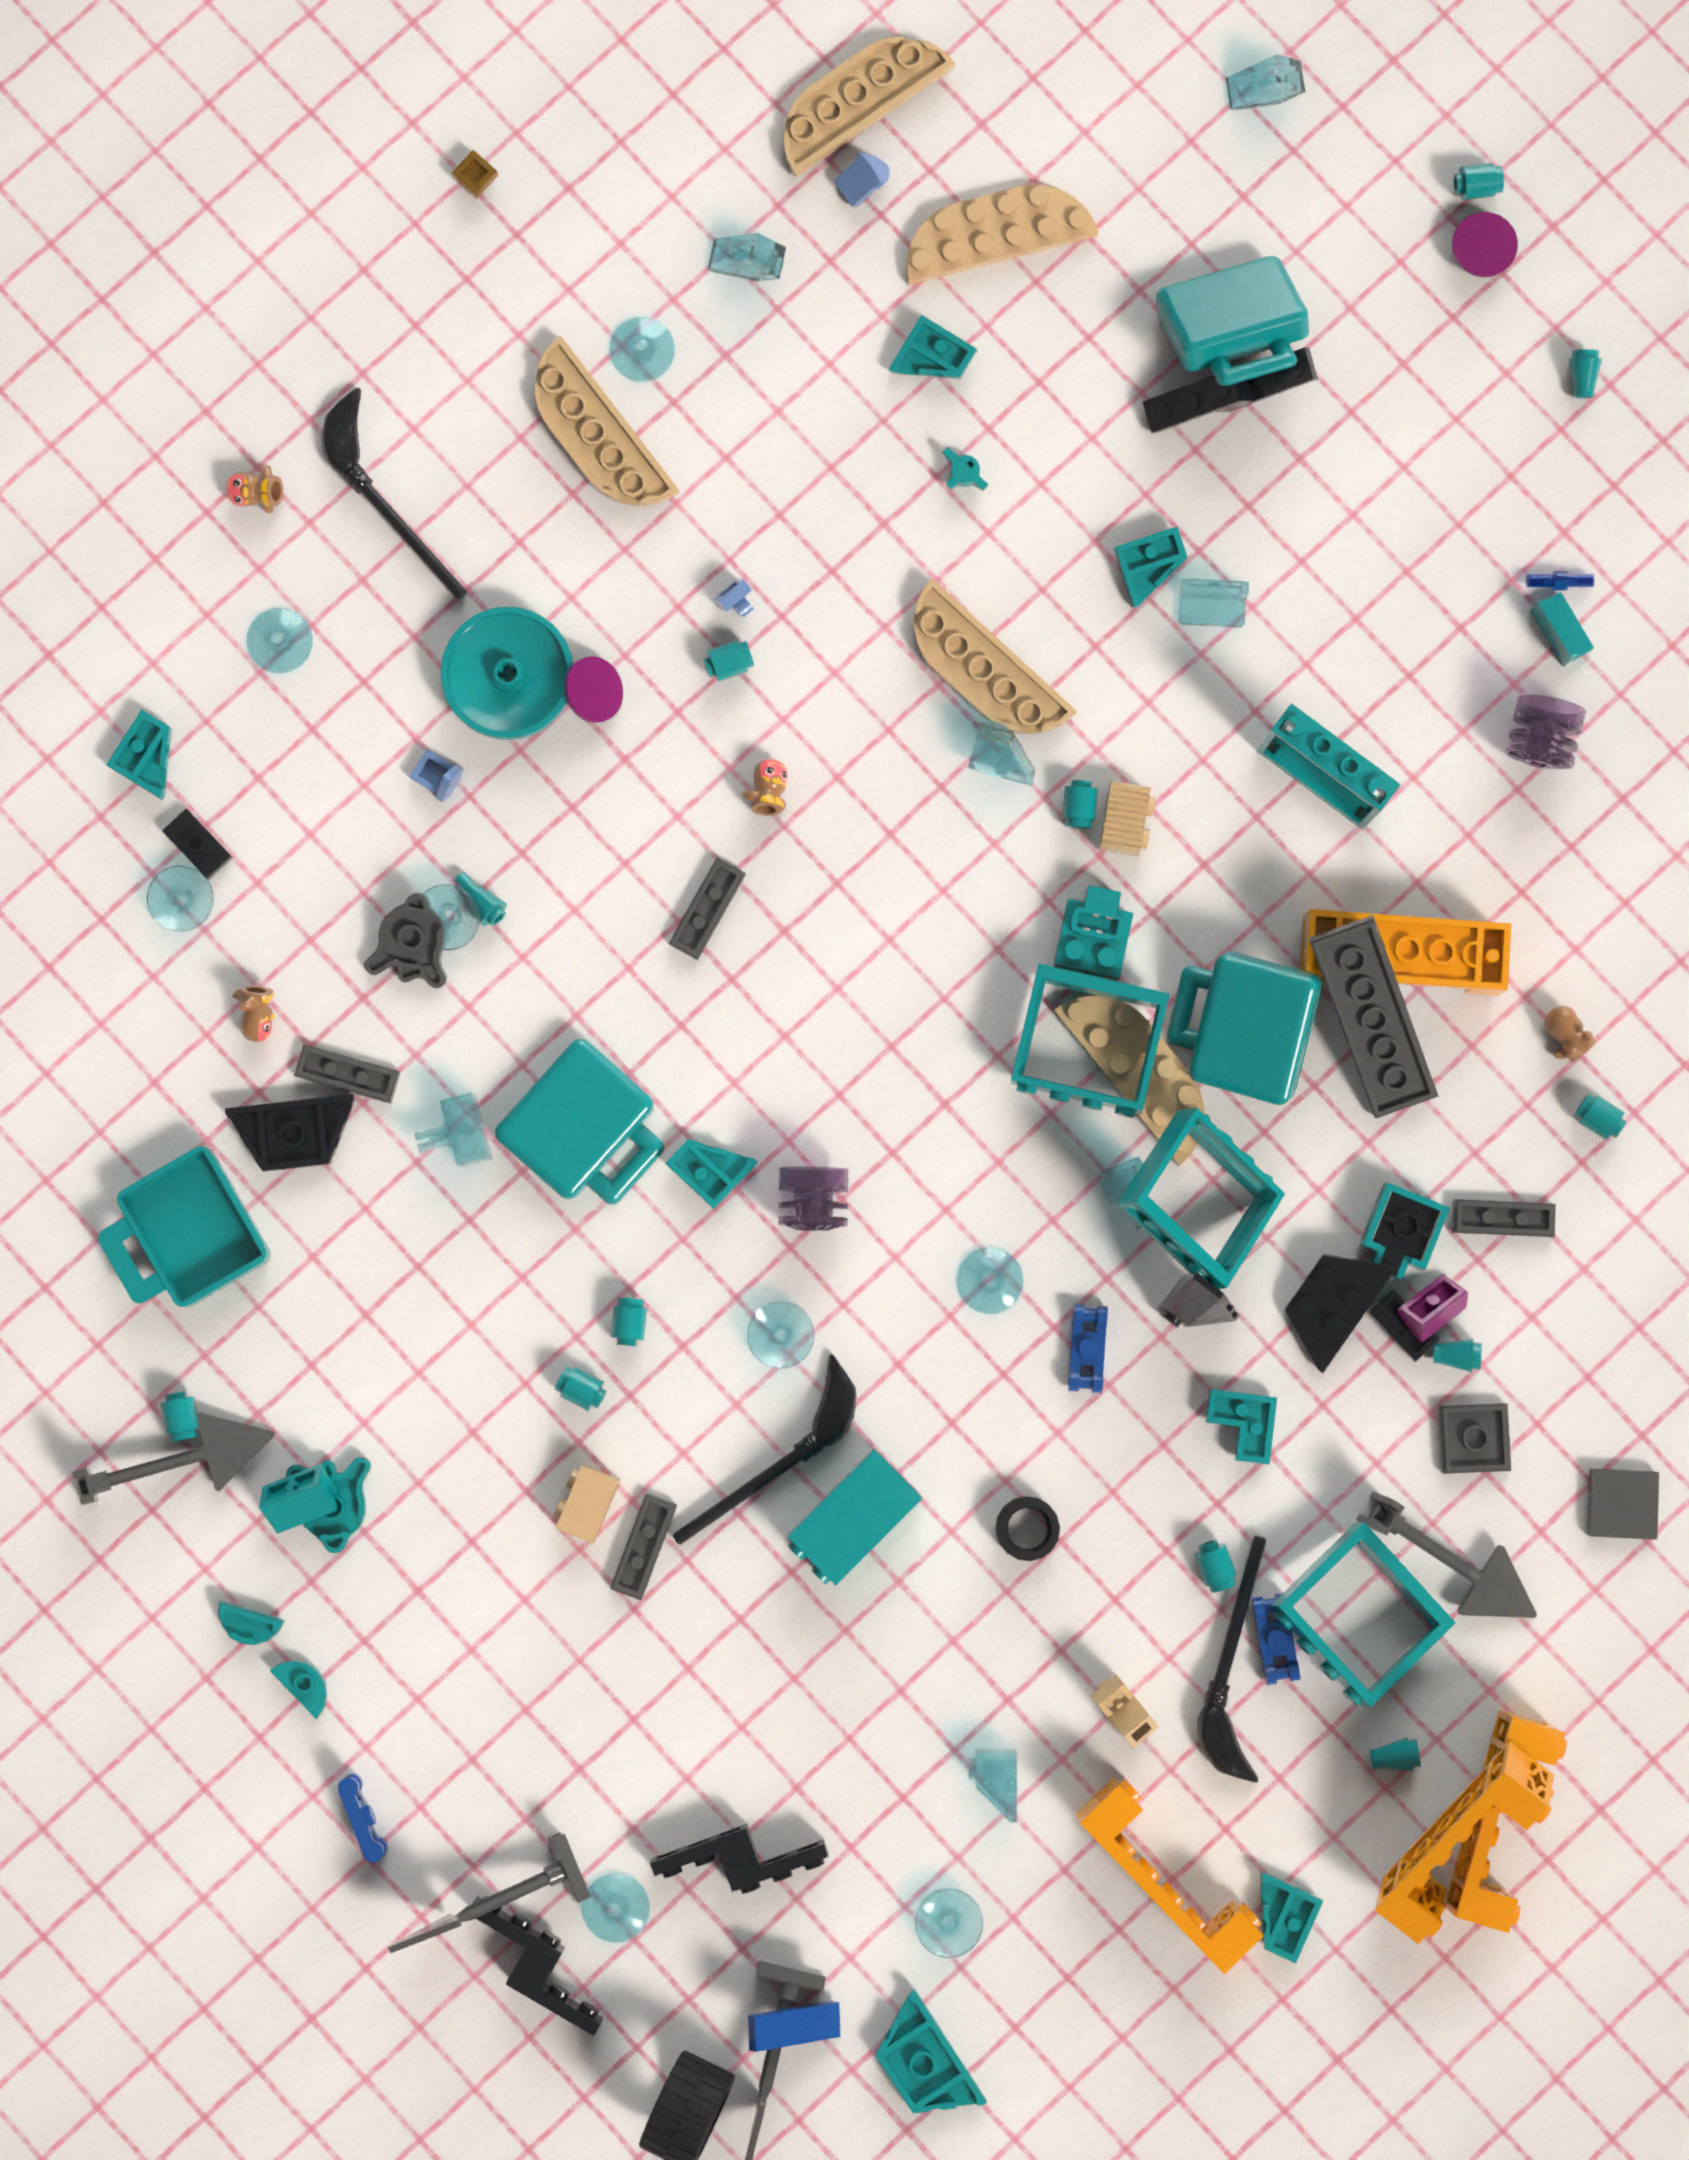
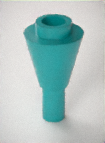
(490, 907)

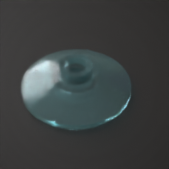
(645, 364)
(281, 656)
(166, 889)
(466, 913)
(975, 1291)
(762, 1331)
(619, 1890)
(951, 1940)

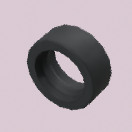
(1052, 1532)

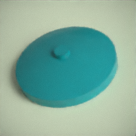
(506, 673)

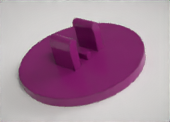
(1484, 244)
(593, 689)

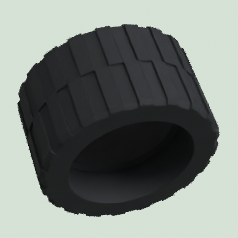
(687, 2109)

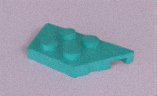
(925, 2062)

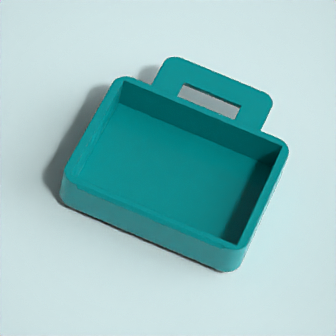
(1233, 317)
(1250, 1025)
(578, 1122)
(189, 1230)

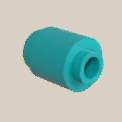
(1478, 181)
(728, 660)
(1079, 804)
(1600, 1116)
(628, 1321)
(580, 1388)
(179, 1416)
(1215, 1566)

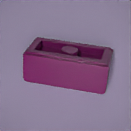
(1433, 1307)

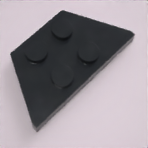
(293, 1131)
(1334, 1302)

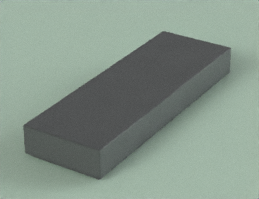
(707, 908)
(347, 1074)
(1504, 1218)
(643, 1546)

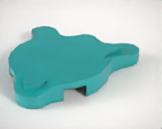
(339, 1526)

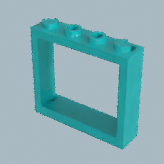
(1328, 767)
(1101, 987)
(1168, 1233)
(1403, 1580)

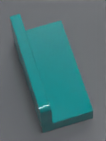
(1561, 628)

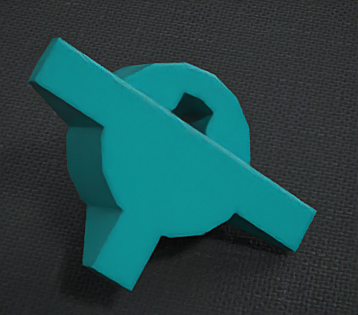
(961, 473)

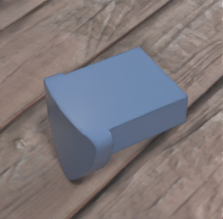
(862, 178)
(437, 775)

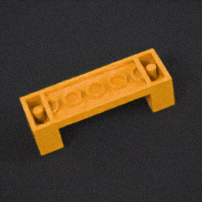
(1427, 949)
(1509, 1782)
(1467, 1895)
(1224, 1937)

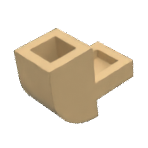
(1124, 1711)

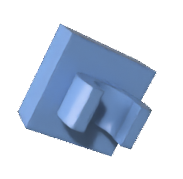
(735, 598)

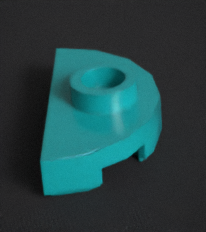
(248, 1625)
(304, 1684)

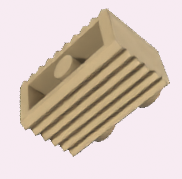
(1125, 819)

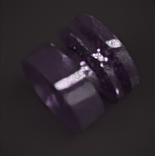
(1546, 725)
(813, 1197)

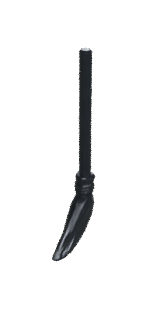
(342, 453)
(828, 1427)
(1214, 1724)

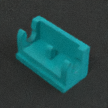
(298, 1498)

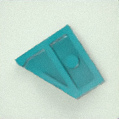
(933, 352)
(1149, 562)
(144, 754)
(710, 1170)
(1286, 1916)

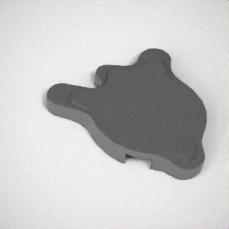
(412, 941)

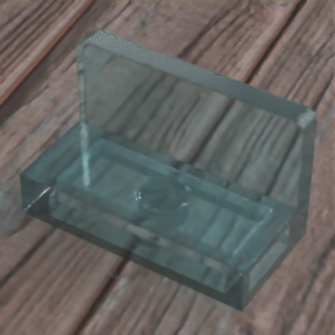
(1212, 602)

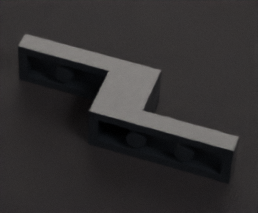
(1208, 396)
(740, 1859)
(535, 1967)

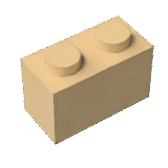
(587, 1503)

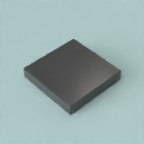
(1475, 1438)
(1623, 1504)

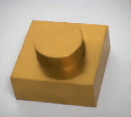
(474, 174)

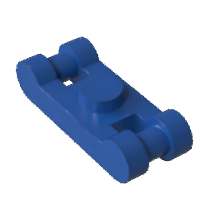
(1087, 1348)
(1274, 1642)
(361, 1818)

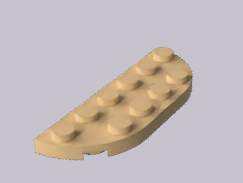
(858, 96)
(996, 230)
(596, 432)
(983, 666)
(1117, 1042)

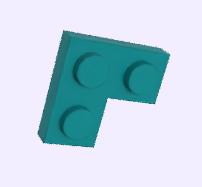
(1254, 1420)

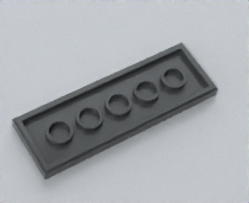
(1373, 1016)

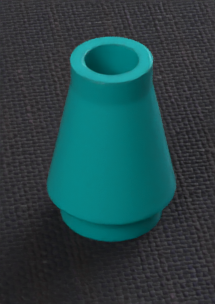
(1584, 371)
(1459, 1354)
(1396, 1755)

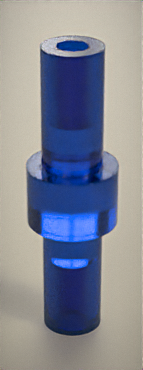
(1559, 580)

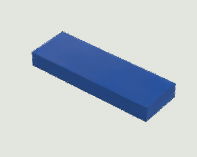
(794, 2026)

